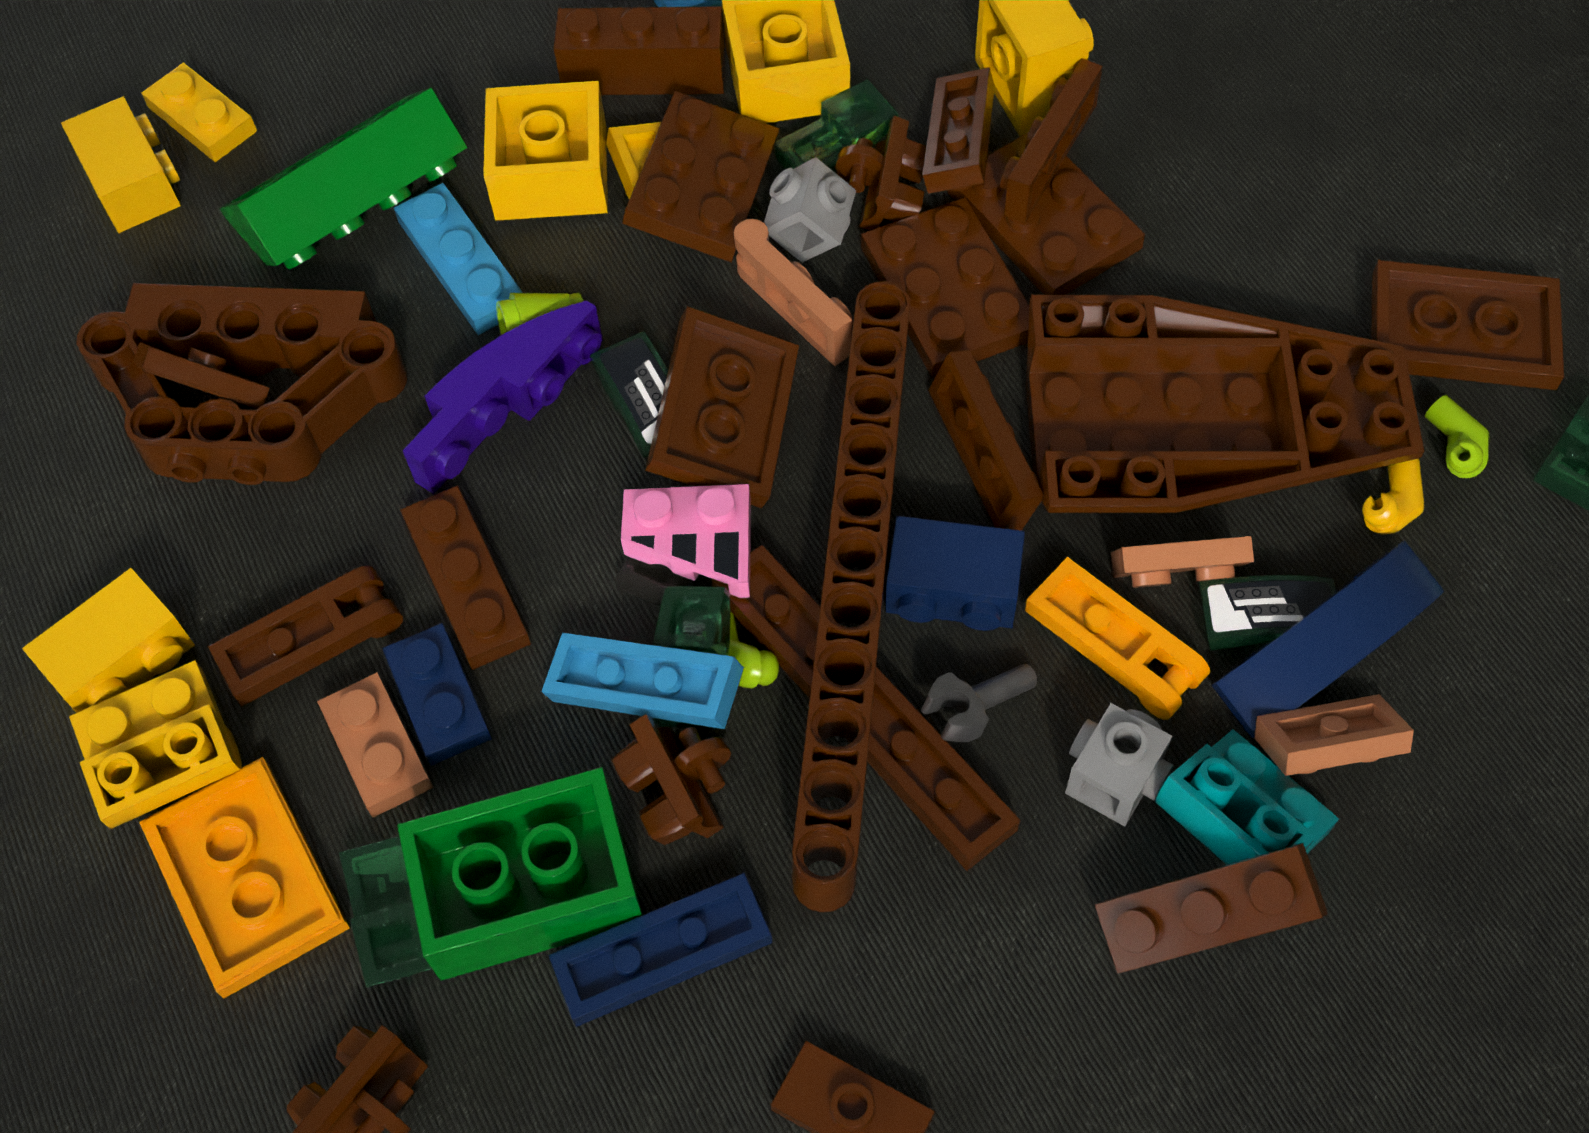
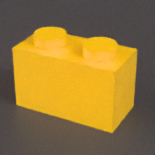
(121, 163)
(109, 643)

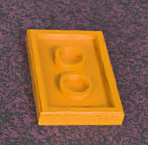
(243, 877)

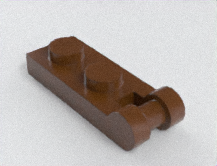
(305, 634)

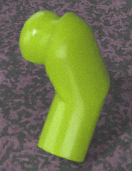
(1466, 438)
(759, 666)

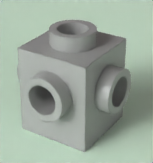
(809, 209)
(1118, 762)

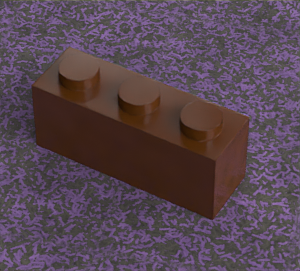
(642, 49)

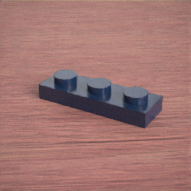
(660, 949)

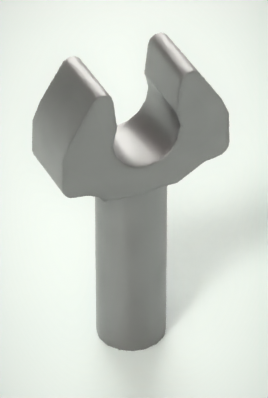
(974, 700)

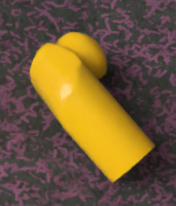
(1400, 504)

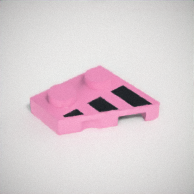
(692, 531)

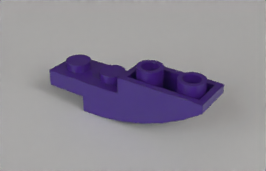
(510, 373)

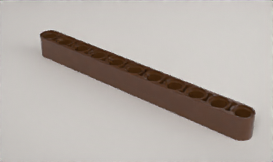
(869, 438)

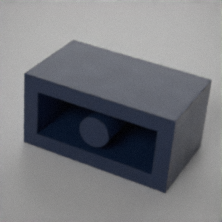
(954, 573)

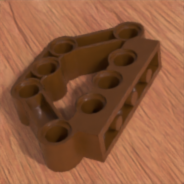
(320, 335)

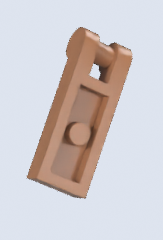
(792, 292)

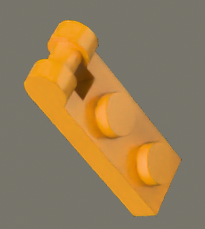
(1117, 637)

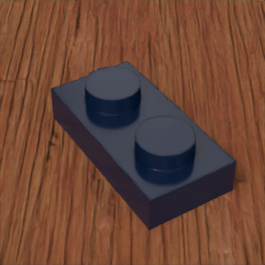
(436, 694)

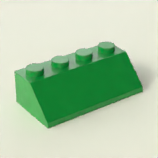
(345, 179)

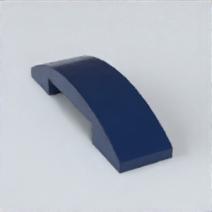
(1330, 638)

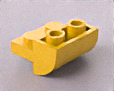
(153, 744)

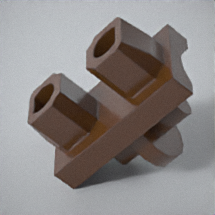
(880, 171)
(660, 757)
(368, 1090)

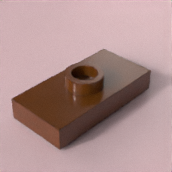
(201, 372)
(838, 1098)

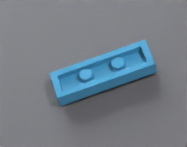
(457, 255)
(643, 680)

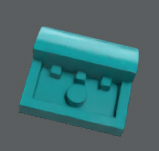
(1242, 802)

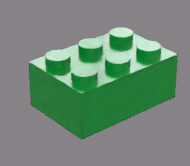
(518, 874)

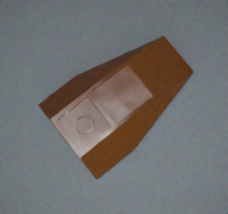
(1202, 404)

